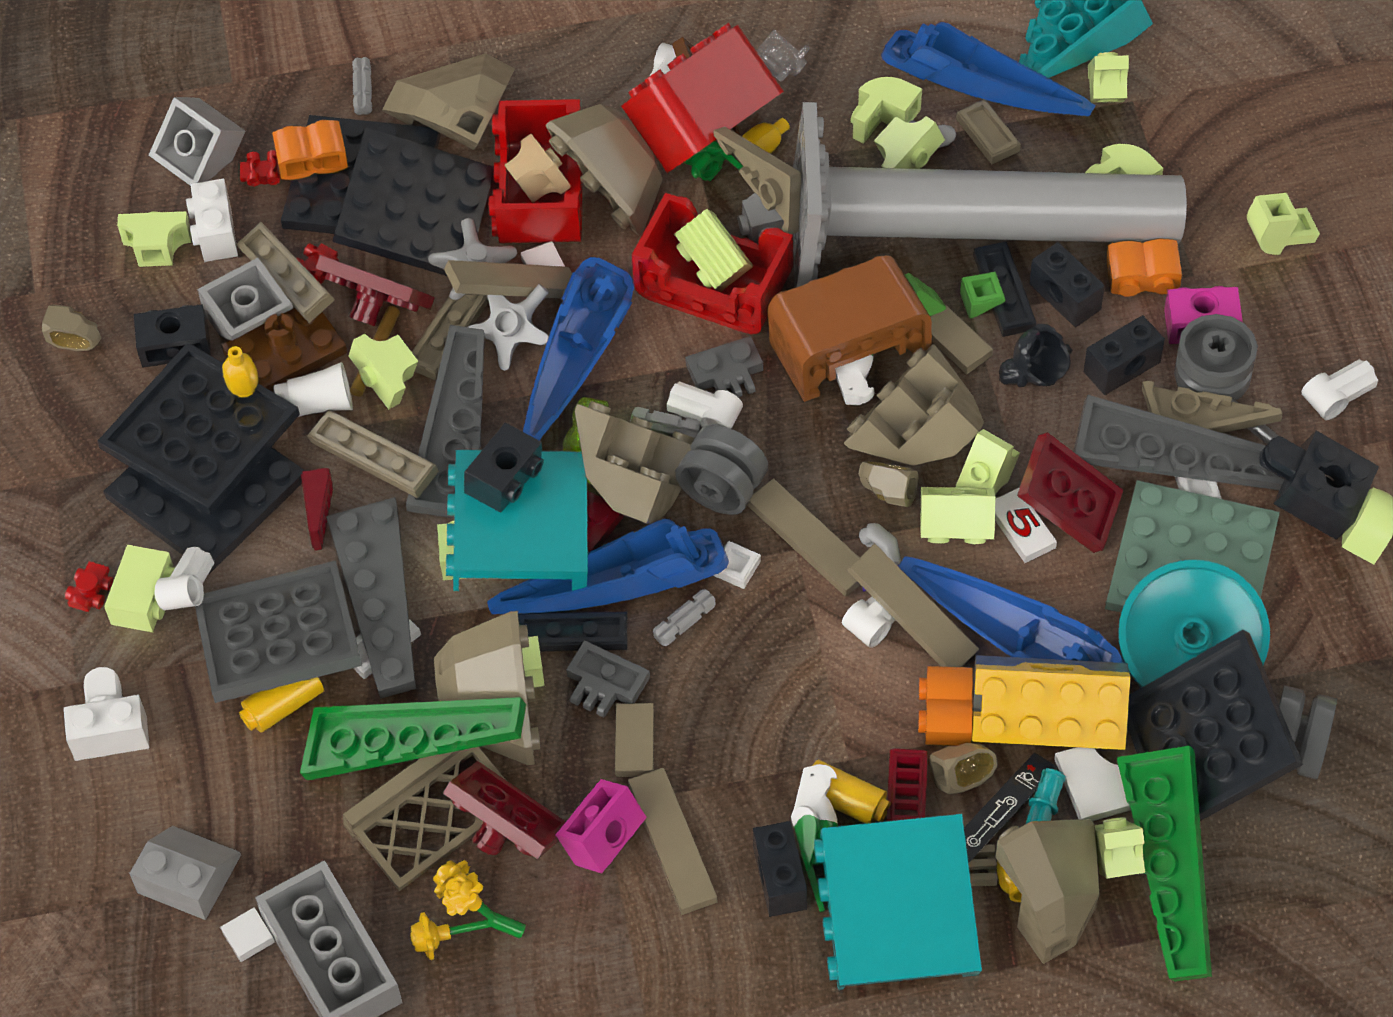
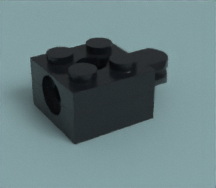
(1311, 495)

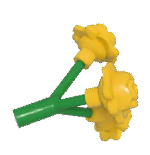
(459, 895)

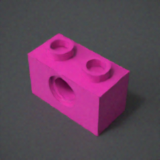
(1186, 305)
(601, 826)

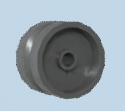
(1216, 356)
(722, 469)
(1311, 731)

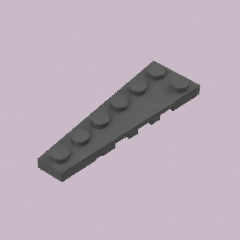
(453, 415)
(1152, 443)
(373, 570)

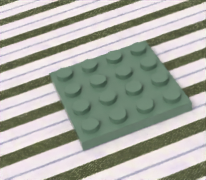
(1184, 525)

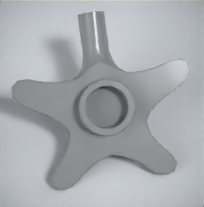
(472, 251)
(512, 324)

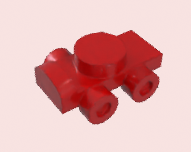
(260, 172)
(313, 254)
(88, 585)

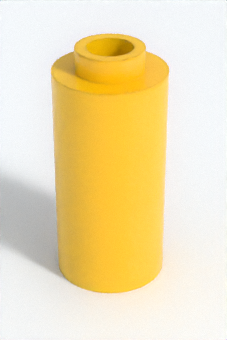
(270, 706)
(856, 797)

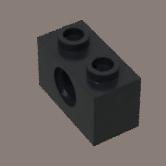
(1066, 284)
(165, 332)
(1123, 355)
(503, 468)
(780, 868)

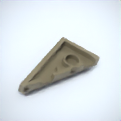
(767, 176)
(1207, 409)

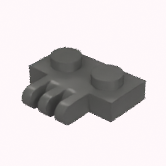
(726, 366)
(605, 678)

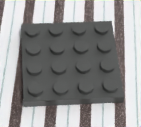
(276, 631)

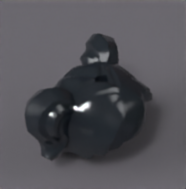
(1037, 358)

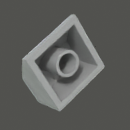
(195, 140)
(242, 300)
(183, 870)

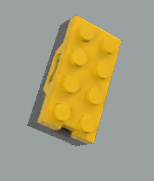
(1050, 702)

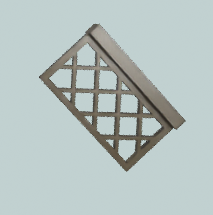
(402, 790)

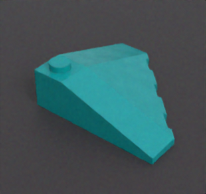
(1079, 30)

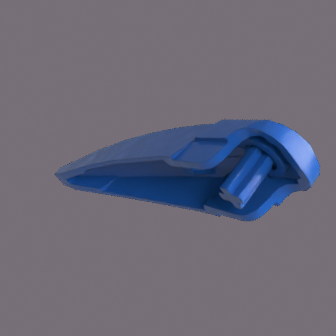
(975, 69)
(583, 328)
(623, 570)
(1009, 619)

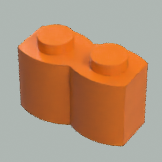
(310, 149)
(1143, 267)
(947, 705)

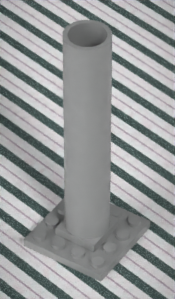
(972, 203)

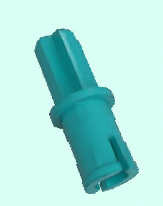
(1046, 796)

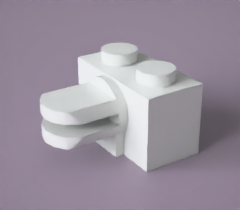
(107, 720)

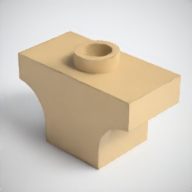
(537, 170)

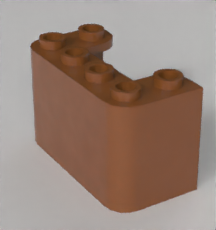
(845, 320)

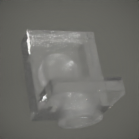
(781, 56)

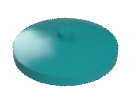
(1185, 612)

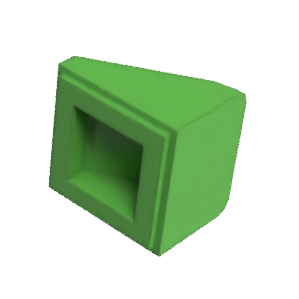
(981, 293)
(927, 296)

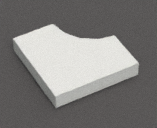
(1092, 783)

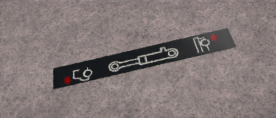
(1004, 804)

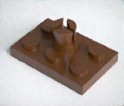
(289, 346)

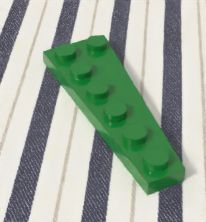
(385, 734)
(1166, 805)

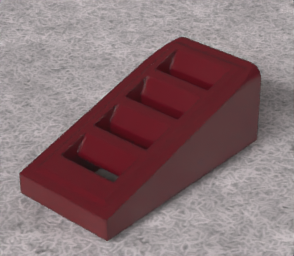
(317, 495)
(907, 765)

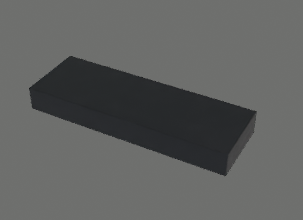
(1015, 313)
(570, 630)

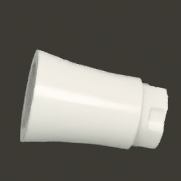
(318, 391)

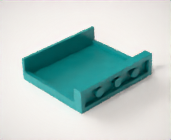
(530, 539)
(898, 901)

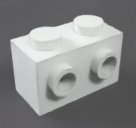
(213, 219)

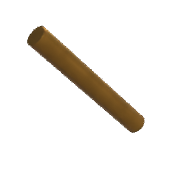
(382, 334)

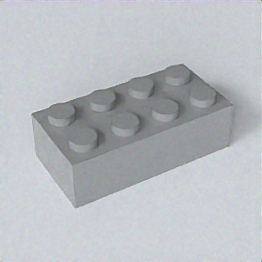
(328, 946)

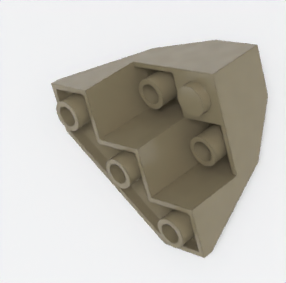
(452, 98)
(611, 160)
(920, 415)
(630, 462)
(490, 665)
(1057, 879)

